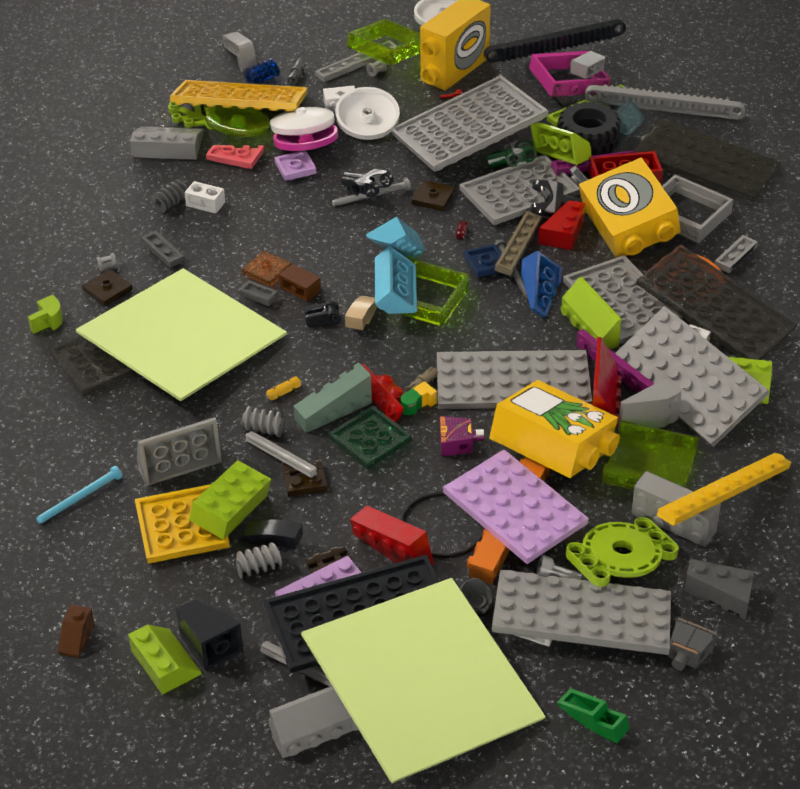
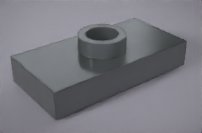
(258, 293)

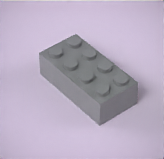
(655, 492)

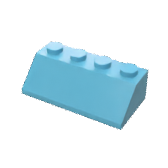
(398, 236)
(395, 282)

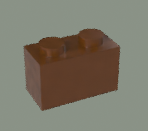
(300, 282)

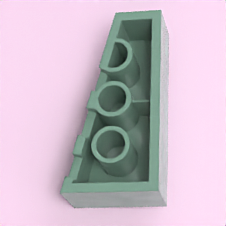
(335, 399)

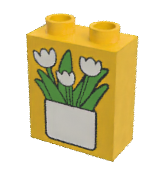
(554, 428)

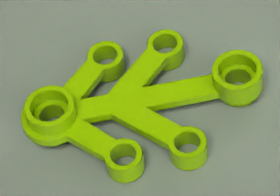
(189, 122)

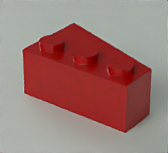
(564, 226)

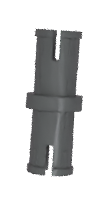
(296, 72)

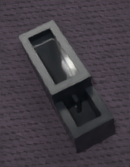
(272, 531)

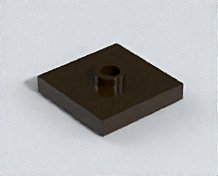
(433, 195)
(107, 287)

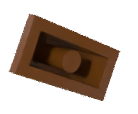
(75, 630)

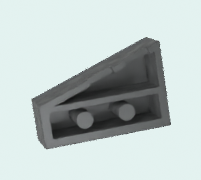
(720, 584)

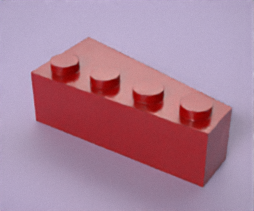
(390, 535)

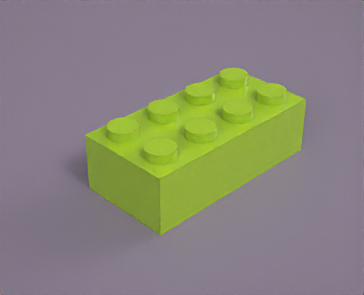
(230, 499)

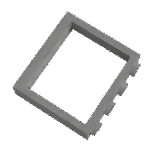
(704, 196)

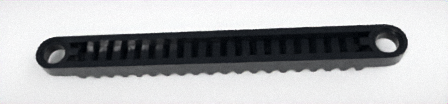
(554, 41)

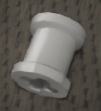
(377, 67)
(106, 262)

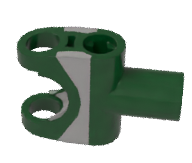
(512, 154)

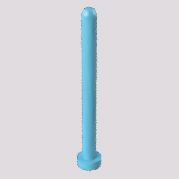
(114, 474)

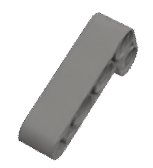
(242, 48)

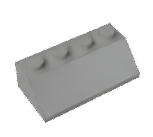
(310, 722)

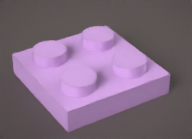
(295, 165)

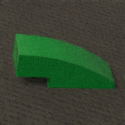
(594, 715)

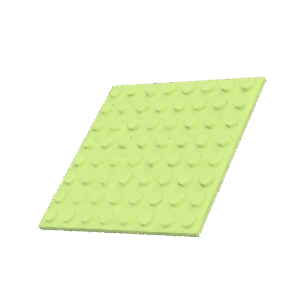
(181, 333)
(422, 678)

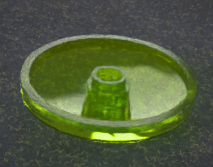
(237, 121)

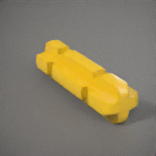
(283, 388)

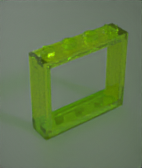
(362, 41)
(442, 275)

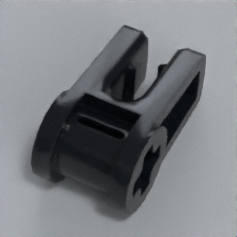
(321, 315)

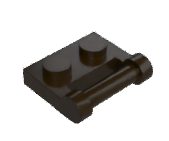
(302, 483)

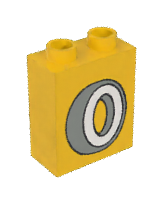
(454, 42)
(630, 208)

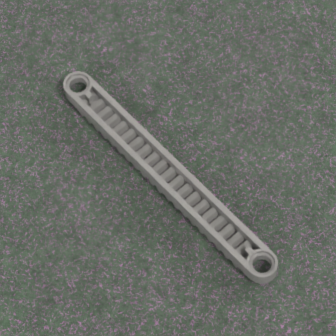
(666, 101)

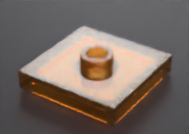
(265, 268)

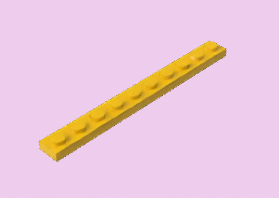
(723, 489)

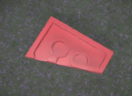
(241, 157)

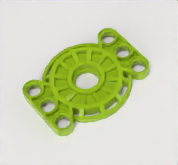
(608, 562)

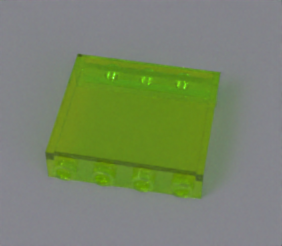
(650, 450)

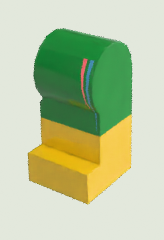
(418, 398)

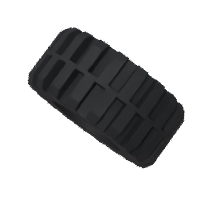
(593, 123)

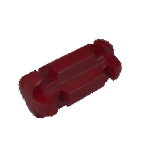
(461, 230)

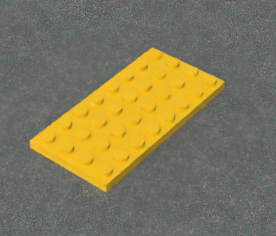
(239, 95)

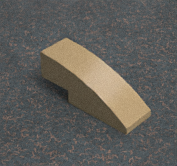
(360, 312)

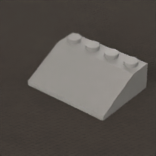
(166, 142)
(179, 451)

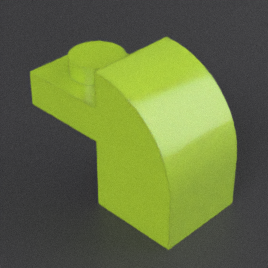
(47, 316)

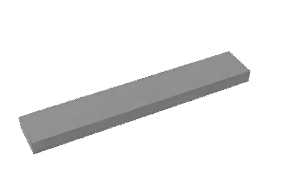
(347, 65)

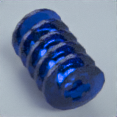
(262, 72)

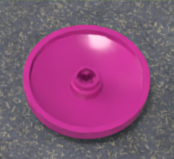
(306, 141)

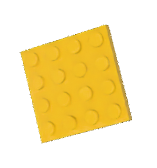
(167, 526)

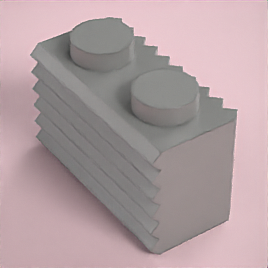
(587, 65)

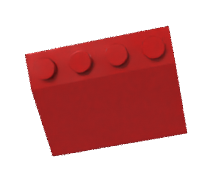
(606, 381)

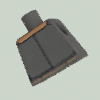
(690, 644)

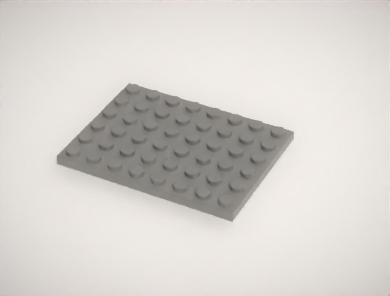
(469, 123)

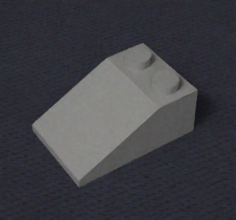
(653, 406)

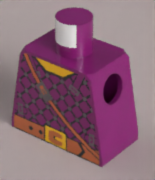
(457, 435)

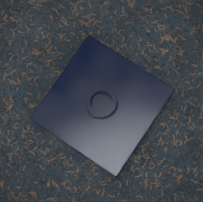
(482, 259)

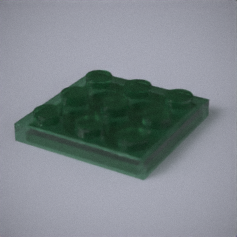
(370, 437)

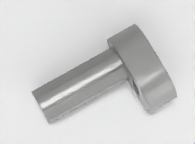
(546, 568)

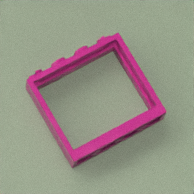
(551, 61)

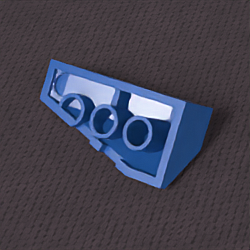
(540, 280)

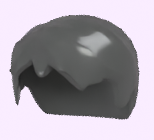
(477, 595)

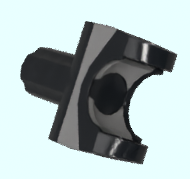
(365, 183)
(554, 197)

